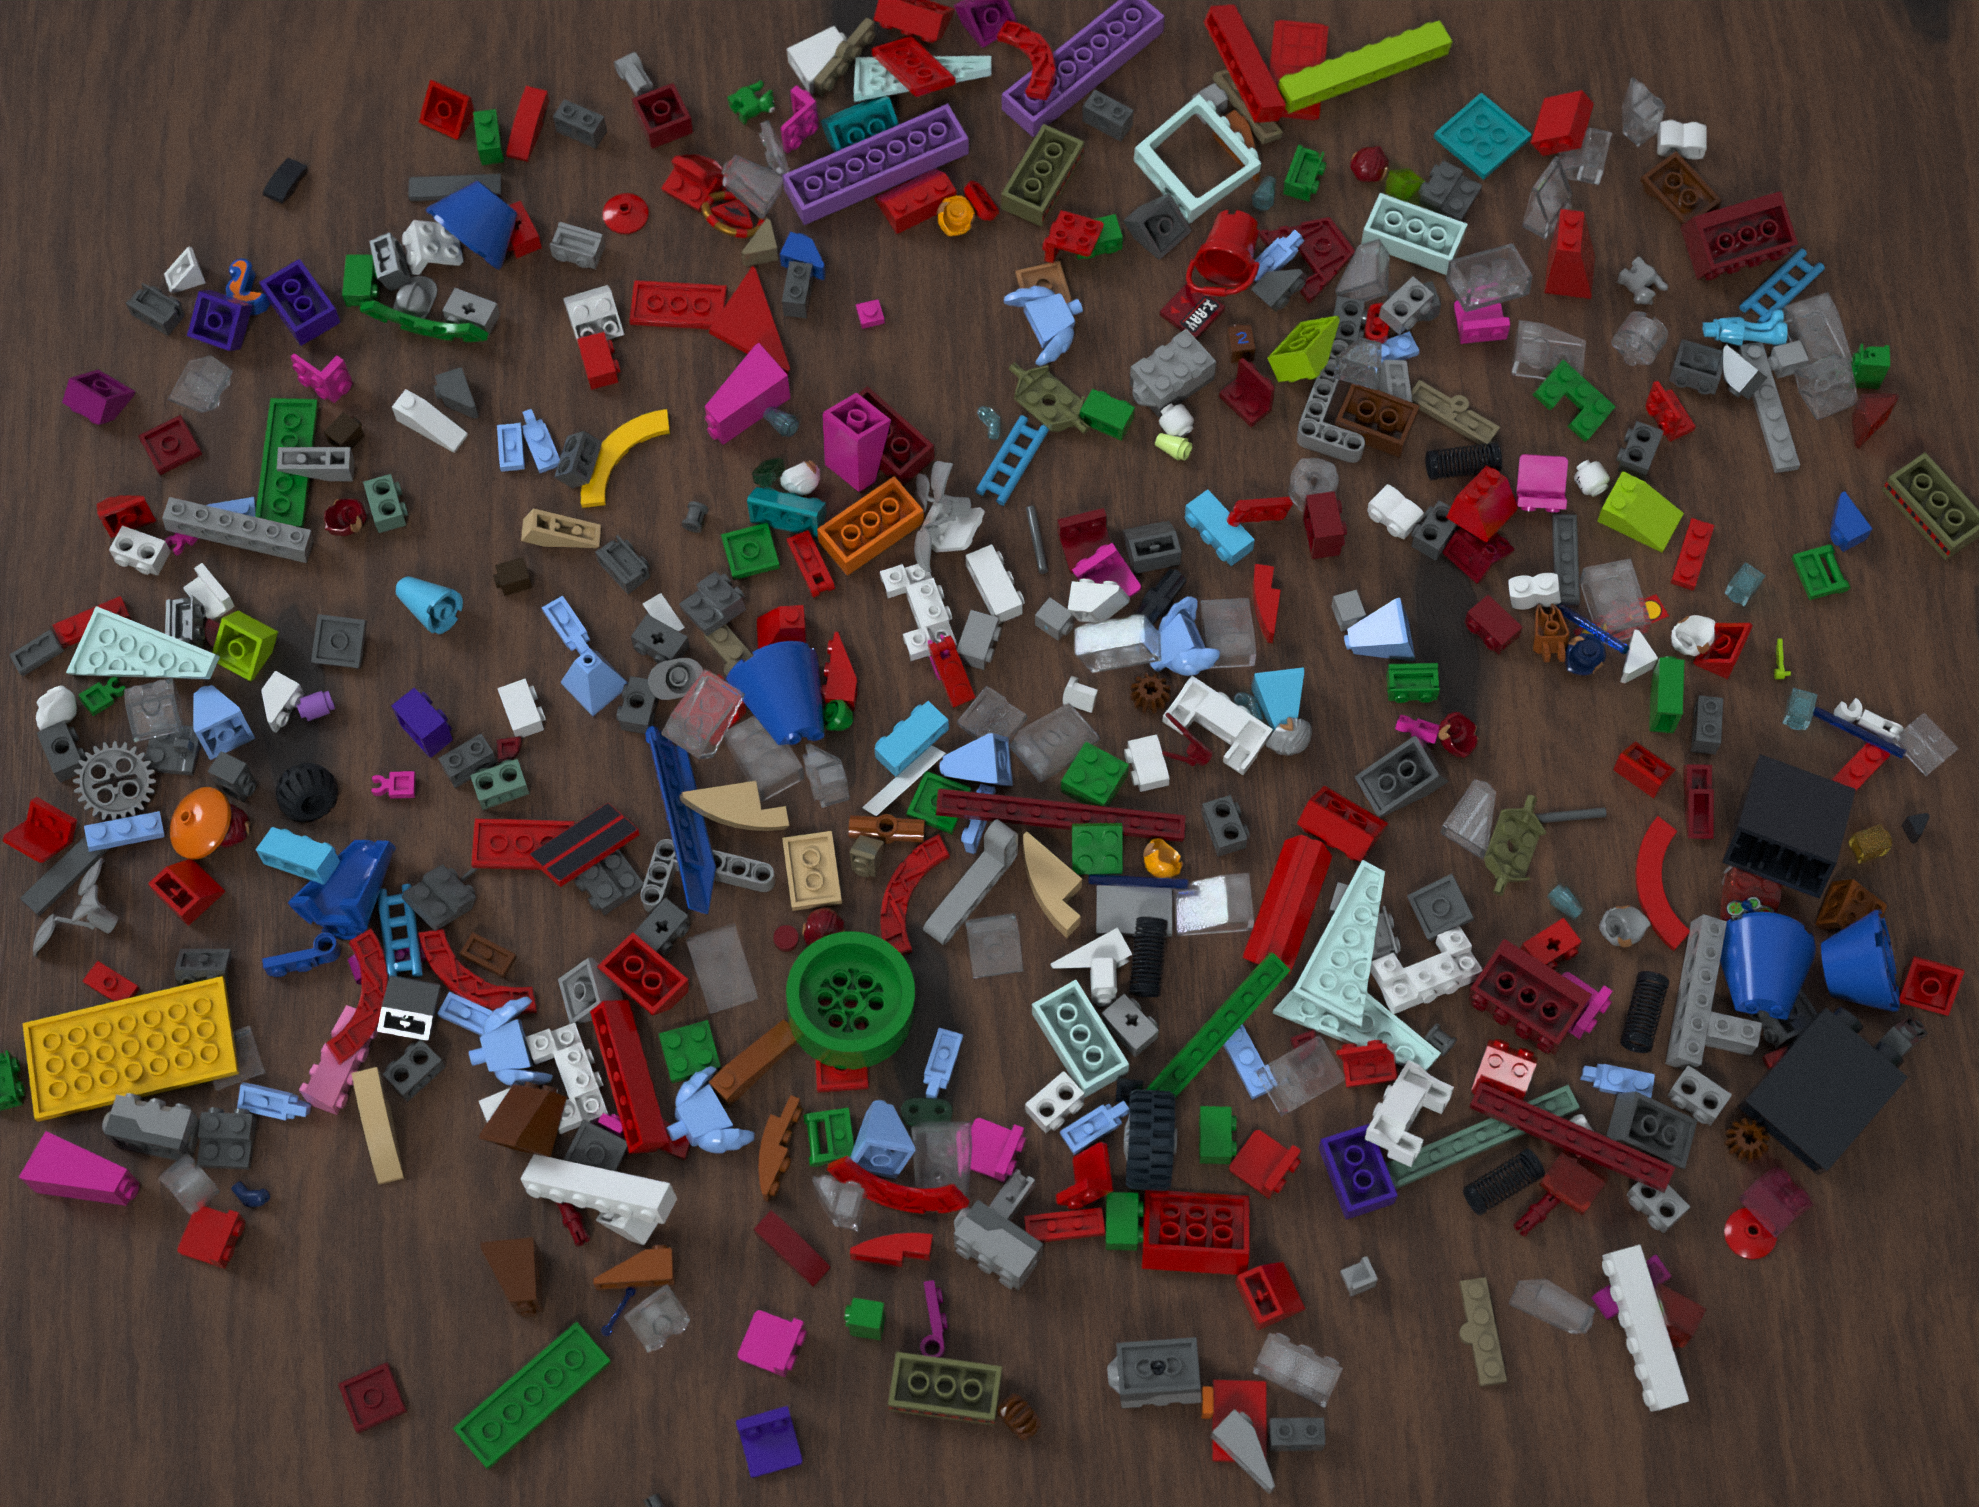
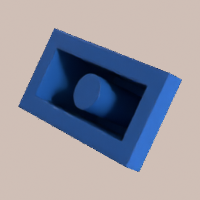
(802, 249)
(1848, 524)

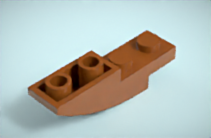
(772, 1155)

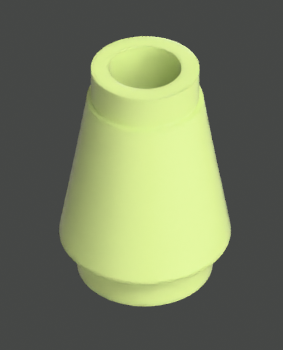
(1174, 446)

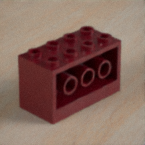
(1739, 236)
(1530, 981)

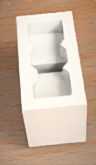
(142, 546)
(1049, 1098)

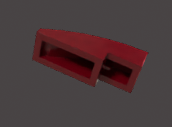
(1698, 801)
(791, 1248)

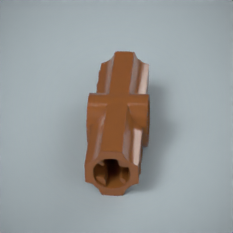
(903, 829)

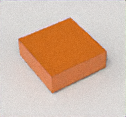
(1207, 1403)

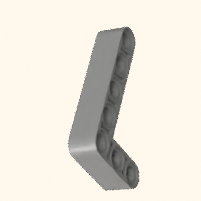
(1316, 423)
(998, 855)
(723, 874)

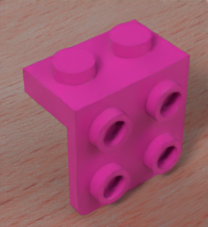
(803, 122)
(1481, 324)
(329, 383)
(1541, 482)
(1108, 566)
(1598, 1003)
(995, 1148)
(772, 1343)

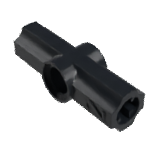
(1160, 599)

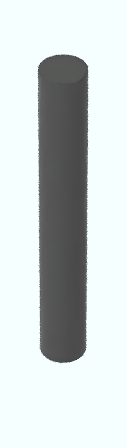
(1036, 539)
(1571, 815)

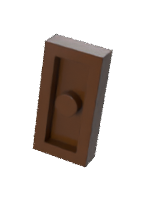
(488, 955)

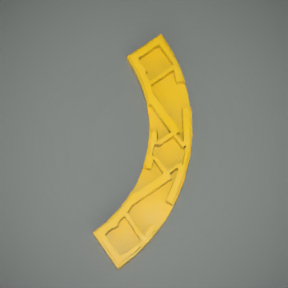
(616, 447)

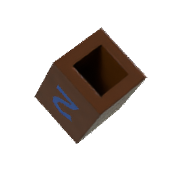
(1240, 343)

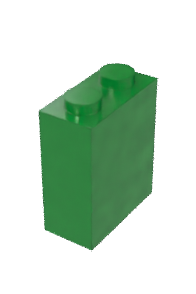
(1666, 695)

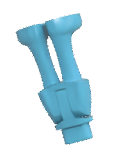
(1736, 330)

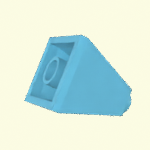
(1279, 694)

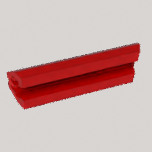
(1289, 901)

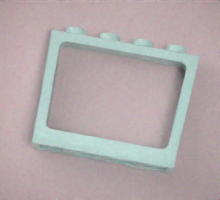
(1165, 179)

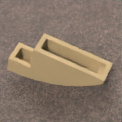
(736, 807)
(1052, 884)
(378, 1125)

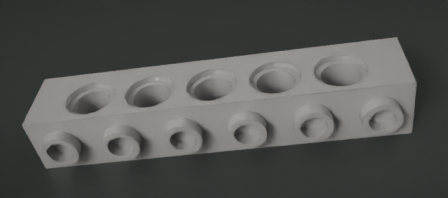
(237, 530)
(1696, 992)

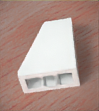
(813, 54)

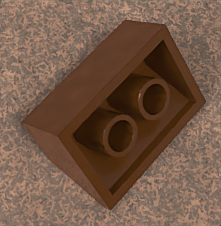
(1378, 417)

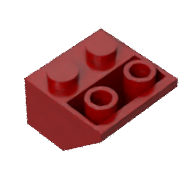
(186, 889)
(1269, 1294)

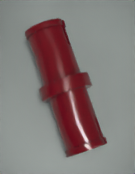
(1536, 1213)
(573, 1221)

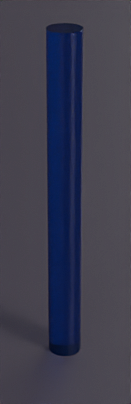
(1593, 629)
(1859, 732)
(1138, 881)

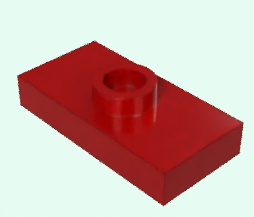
(109, 983)

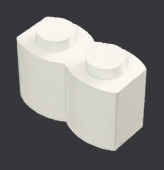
(1686, 139)
(1395, 512)
(1531, 591)
(1148, 763)
(1103, 981)

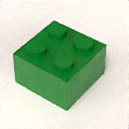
(1094, 777)

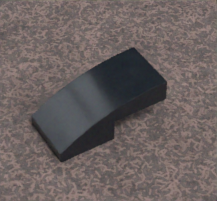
(283, 181)

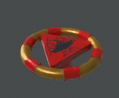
(733, 213)

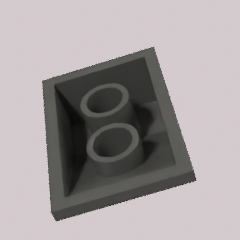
(1401, 777)
(1652, 1128)

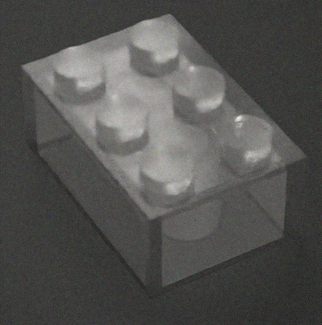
(1489, 277)
(1615, 598)
(1117, 643)
(762, 759)
(1297, 1369)

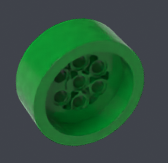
(854, 959)

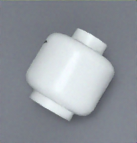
(1176, 420)
(1591, 478)

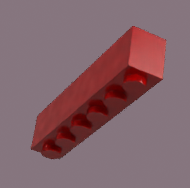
(1244, 63)
(629, 1076)

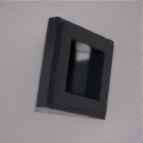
(1915, 826)
(1125, 1086)

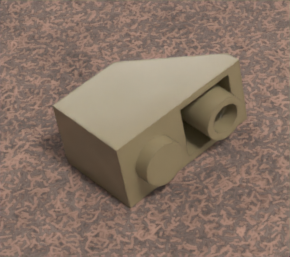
(866, 856)

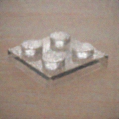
(775, 154)

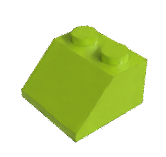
(244, 644)

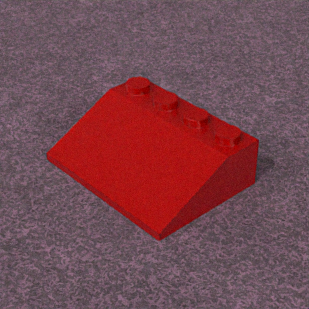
(1195, 1232)

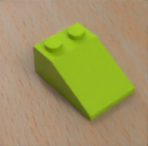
(1304, 350)
(1640, 512)

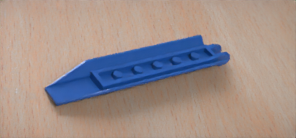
(685, 825)

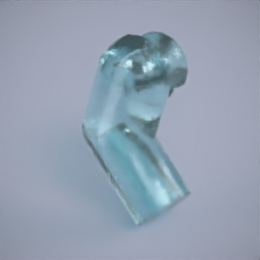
(991, 419)
(1249, 702)

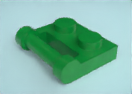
(1814, 576)
(838, 1135)

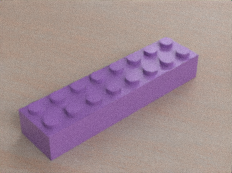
(1086, 62)
(875, 164)

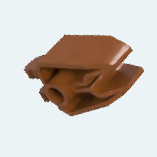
(1550, 633)

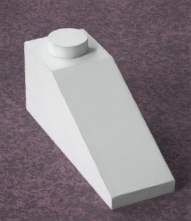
(428, 421)
(1107, 946)

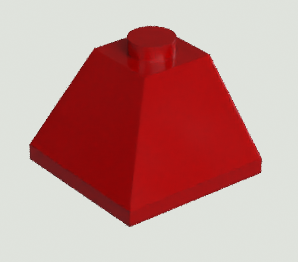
(124, 511)
(782, 625)

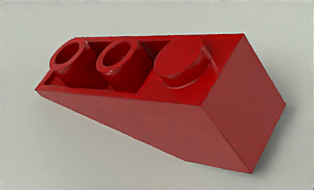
(841, 676)

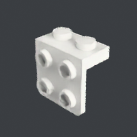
(431, 244)
(952, 534)

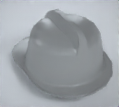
(416, 297)
(673, 678)

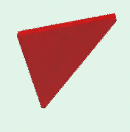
(748, 321)

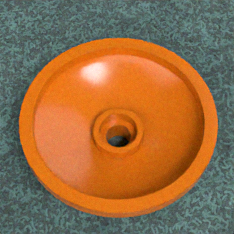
(200, 823)

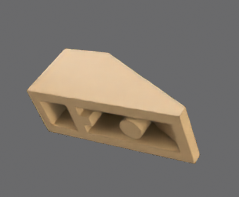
(559, 531)

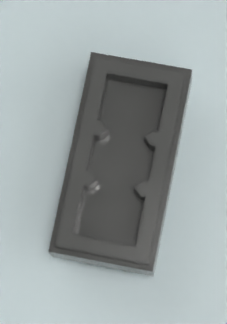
(36, 652)

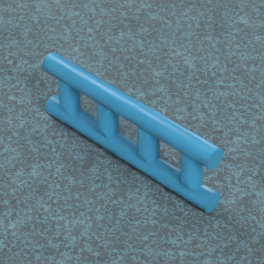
(1782, 274)
(1014, 473)
(389, 944)

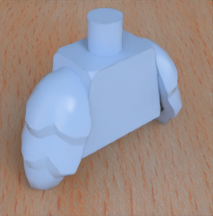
(1049, 319)
(1181, 642)
(506, 1047)
(703, 1117)

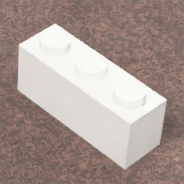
(994, 583)

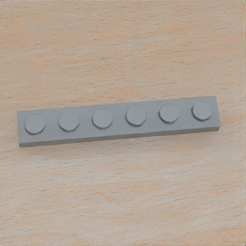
(1771, 412)

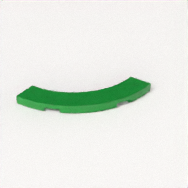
(424, 327)

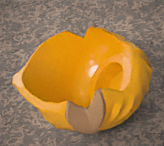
(955, 215)
(1162, 859)

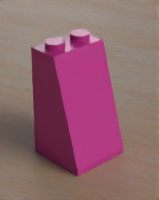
(746, 395)
(854, 440)
(75, 1173)

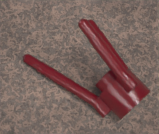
(1196, 750)

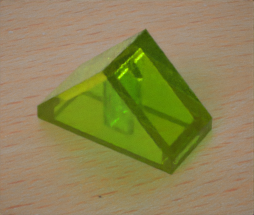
(1403, 184)

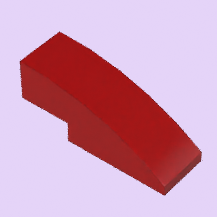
(527, 123)
(1265, 600)
(893, 1249)

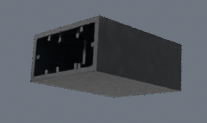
(1789, 826)
(1824, 1089)

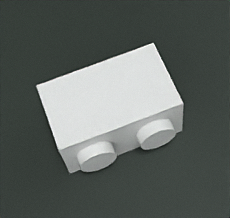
(521, 709)

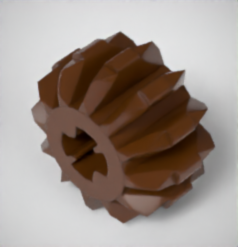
(1159, 689)
(1737, 1141)
(1019, 1417)

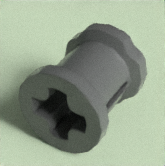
(695, 516)
(1440, 1040)

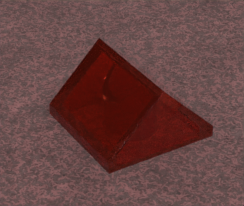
(1871, 414)
(1573, 1182)

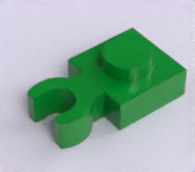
(100, 698)

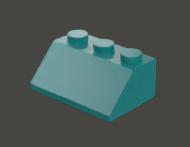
(859, 122)
(786, 511)

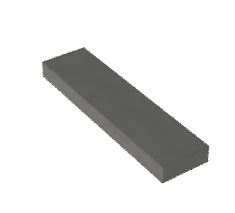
(442, 186)
(1566, 557)
(61, 877)

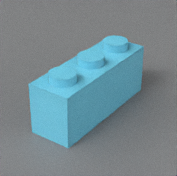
(1210, 520)
(911, 738)
(298, 855)

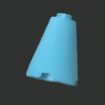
(430, 603)

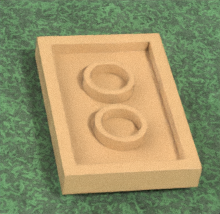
(812, 870)

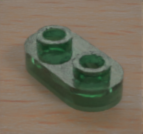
(768, 472)
(926, 1111)

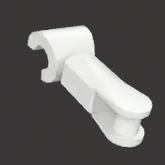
(1868, 720)

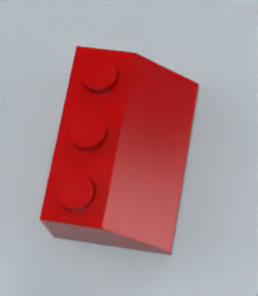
(915, 17)
(915, 200)
(1484, 504)
(1341, 823)
(645, 975)

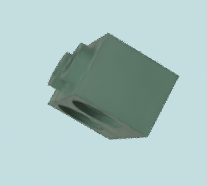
(384, 503)
(502, 790)

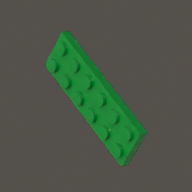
(282, 494)
(532, 1395)

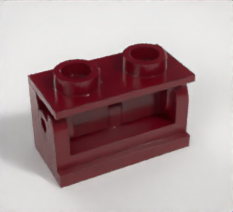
(1492, 624)

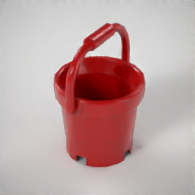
(1227, 255)

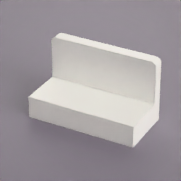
(210, 593)

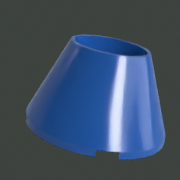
(477, 220)
(1862, 964)

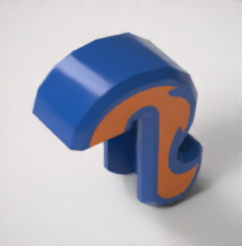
(241, 285)

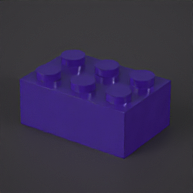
(300, 302)
(1357, 1172)

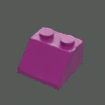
(984, 18)
(97, 396)

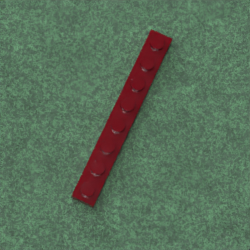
(1572, 1137)

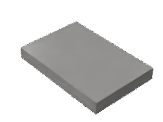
(1123, 904)

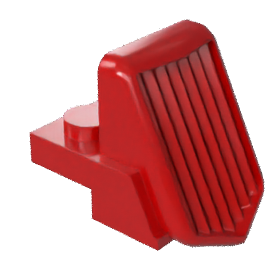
(693, 179)

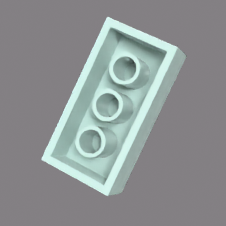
(1414, 233)
(1080, 1038)

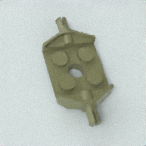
(1038, 385)
(1523, 830)

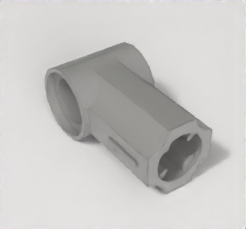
(632, 71)

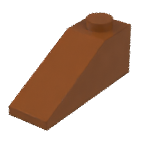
(1239, 124)
(644, 1269)

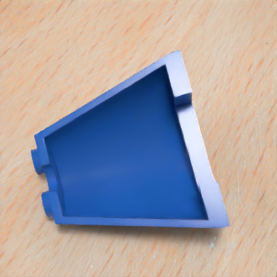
(783, 690)
(350, 893)
(1766, 962)

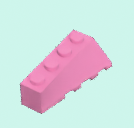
(330, 1080)

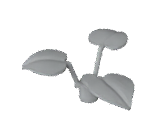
(951, 506)
(89, 904)

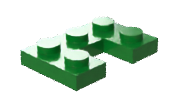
(1568, 382)

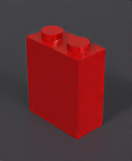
(1562, 123)

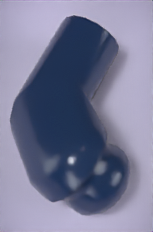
(251, 1198)

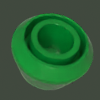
(837, 716)

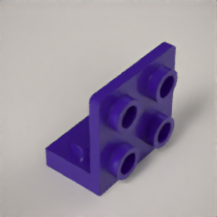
(769, 1442)

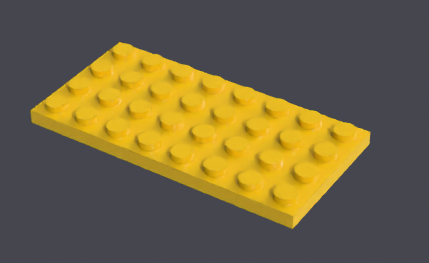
(130, 1047)

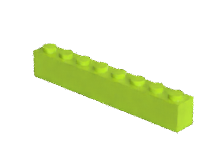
(1364, 66)

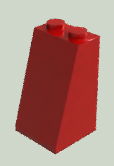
(1570, 257)

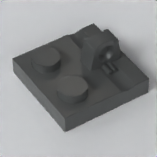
(339, 641)
(174, 752)
(1440, 907)
(596, 1147)

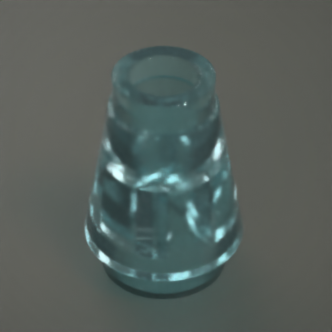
(1265, 193)
(783, 422)
(1565, 901)

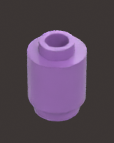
(315, 705)

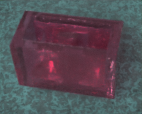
(1776, 1201)

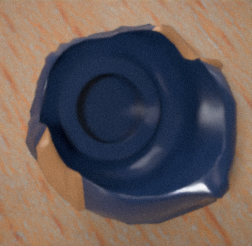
(1584, 654)

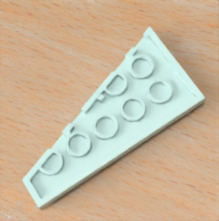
(875, 80)
(130, 649)
(1342, 959)
(1377, 1024)

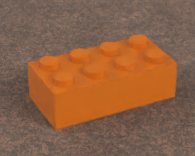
(870, 525)

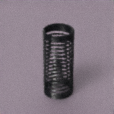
(1432, 459)
(1641, 979)
(1148, 988)
(1526, 1158)

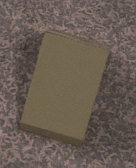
(761, 247)

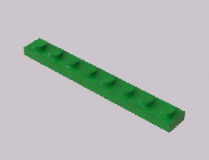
(1221, 1026)

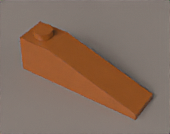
(752, 1064)

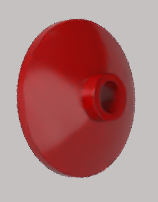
(625, 221)
(1744, 1243)

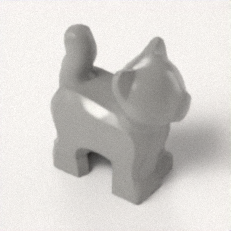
(1639, 279)

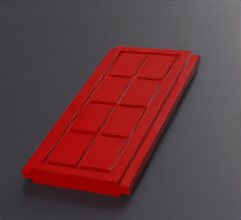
(1294, 49)

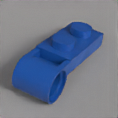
(303, 960)

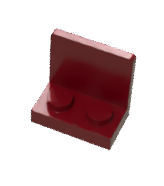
(1249, 393)
(1082, 535)
(1475, 555)

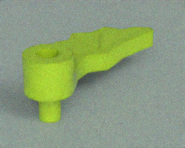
(1780, 673)

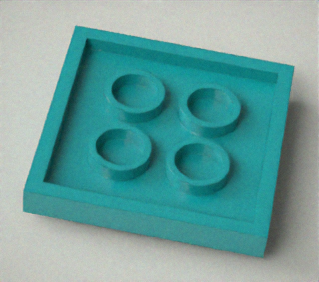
(1482, 136)

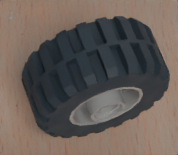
(1150, 1140)

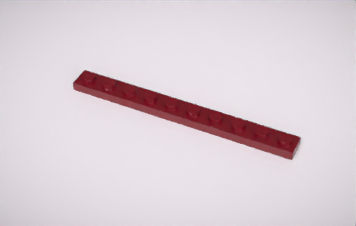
(1057, 814)

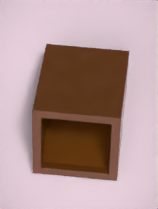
(526, 1119)
(518, 1272)

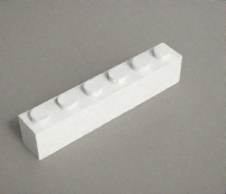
(599, 1189)
(1644, 1328)

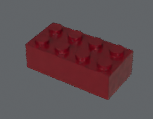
(905, 447)

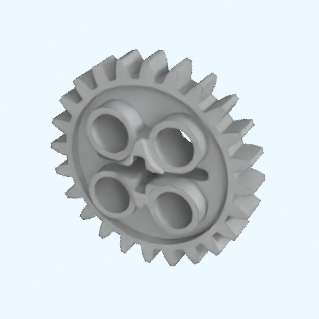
(109, 760)

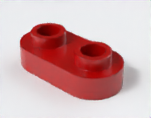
(981, 201)
(1375, 327)

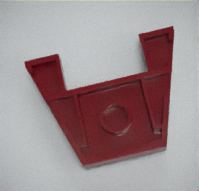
(1323, 250)

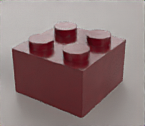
(662, 115)
(1324, 525)

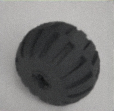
(306, 792)

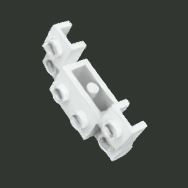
(925, 603)
(1224, 719)
(1430, 977)
(576, 1072)
(1401, 1106)

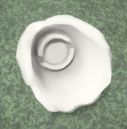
(56, 706)

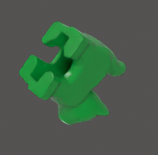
(748, 102)

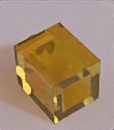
(1870, 843)

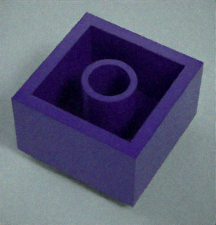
(219, 320)
(423, 722)

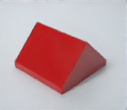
(446, 110)
(1725, 649)
(1643, 769)
(1930, 985)

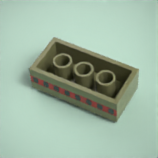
(1042, 175)
(1934, 505)
(945, 1388)

